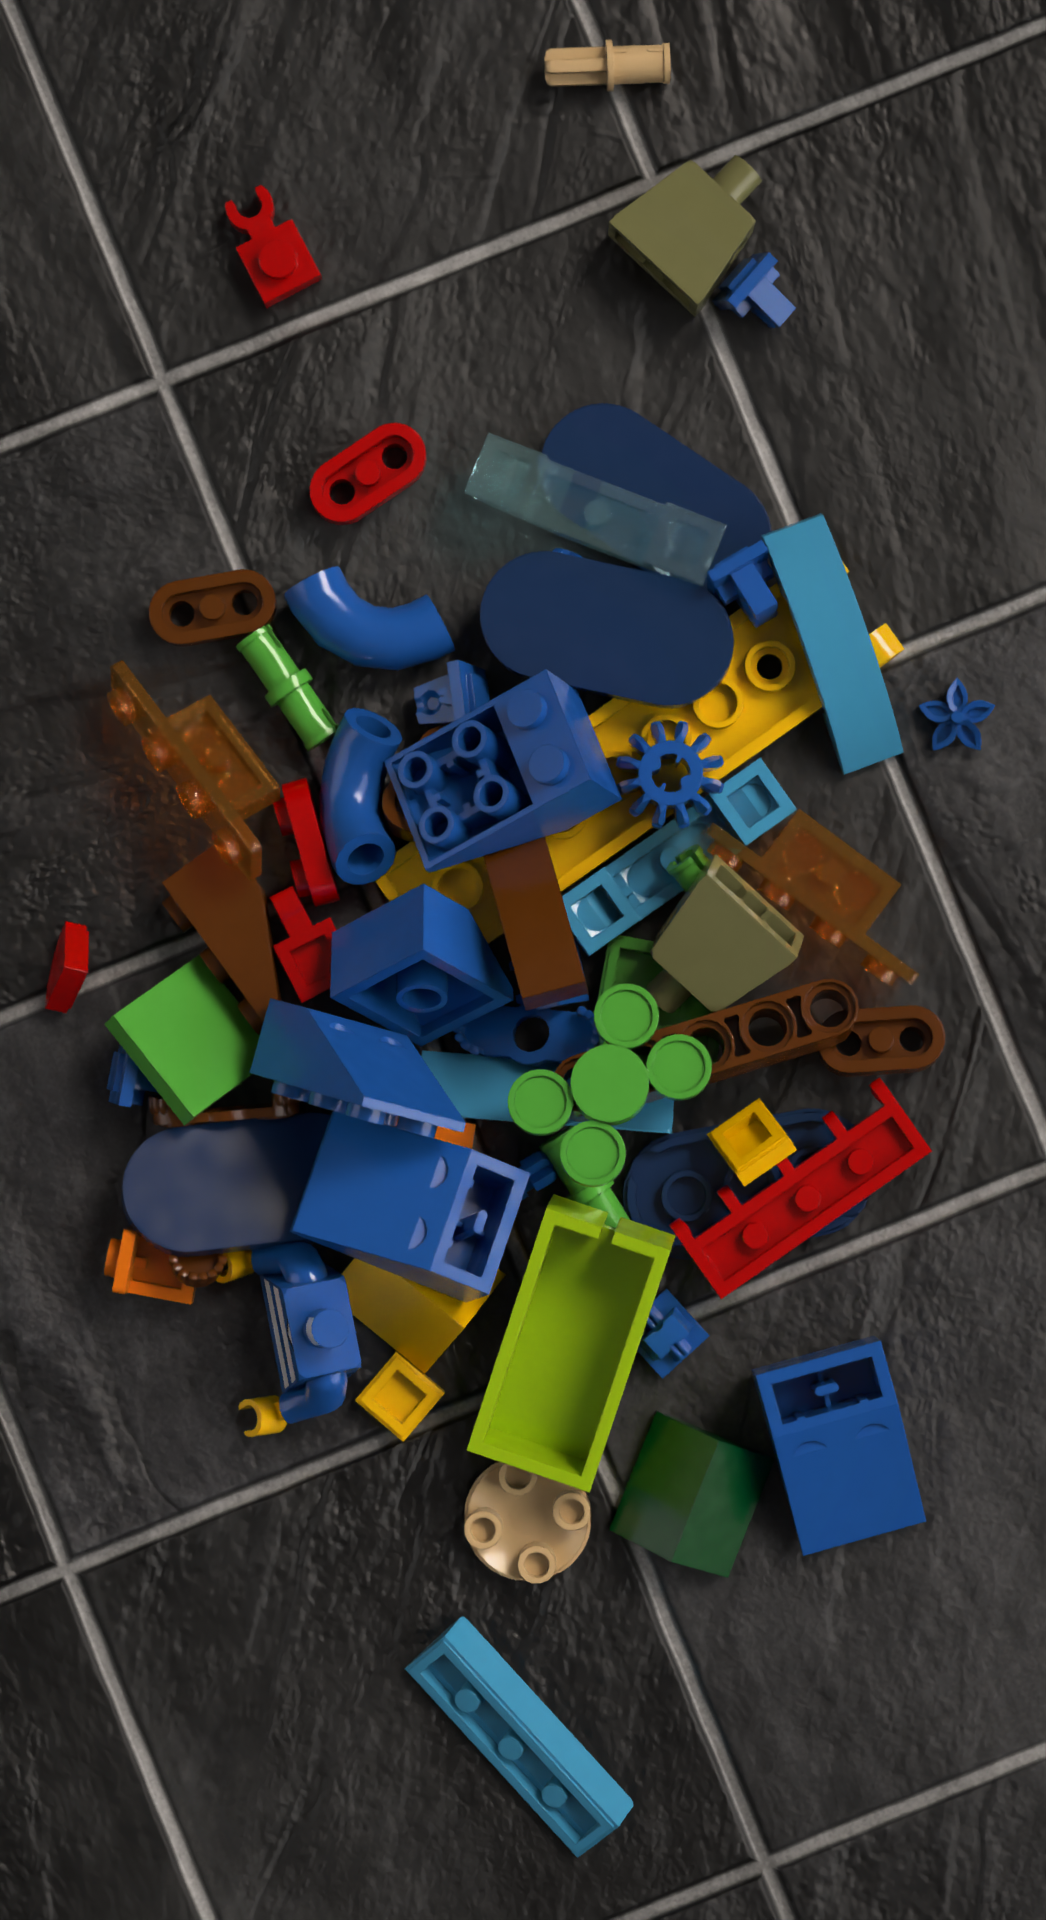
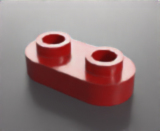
(365, 471)
(313, 870)

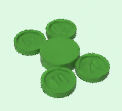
(609, 1085)

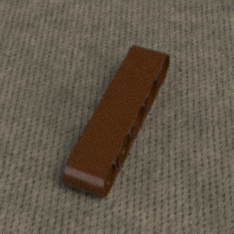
(731, 1031)

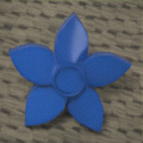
(957, 717)

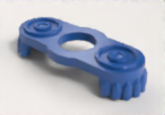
(495, 1034)

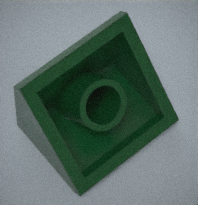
(691, 1495)

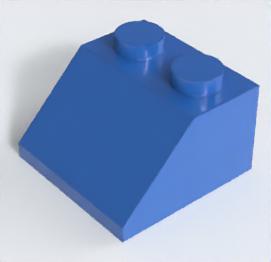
(417, 966)

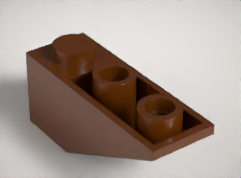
(234, 924)

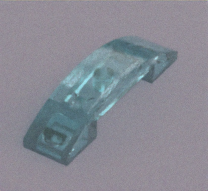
(594, 511)

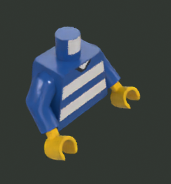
(308, 1329)

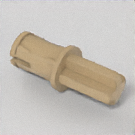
(607, 65)

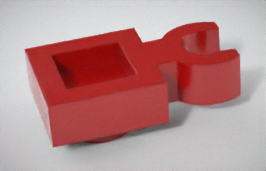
(274, 255)

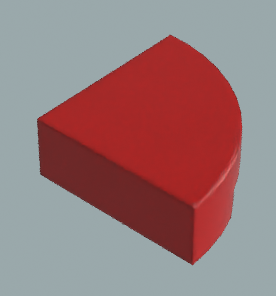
(68, 967)

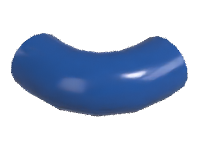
(366, 632)
(353, 796)

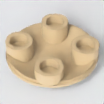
(525, 1523)

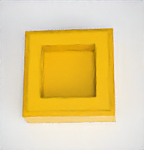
(751, 1142)
(400, 1396)

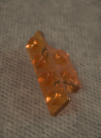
(209, 762)
(825, 879)

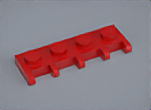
(805, 1195)

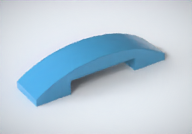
(834, 643)
(639, 880)

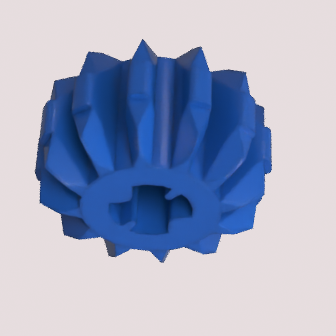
(688, 785)

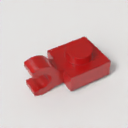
(308, 948)

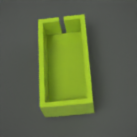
(570, 1343)

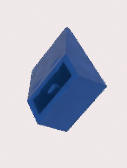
(503, 774)
(351, 1070)
(411, 1205)
(840, 1444)

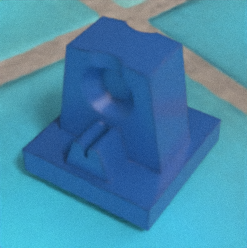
(752, 289)
(743, 579)
(451, 695)
(127, 1081)
(669, 1334)

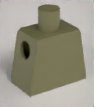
(689, 228)
(720, 942)

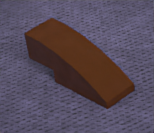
(535, 924)

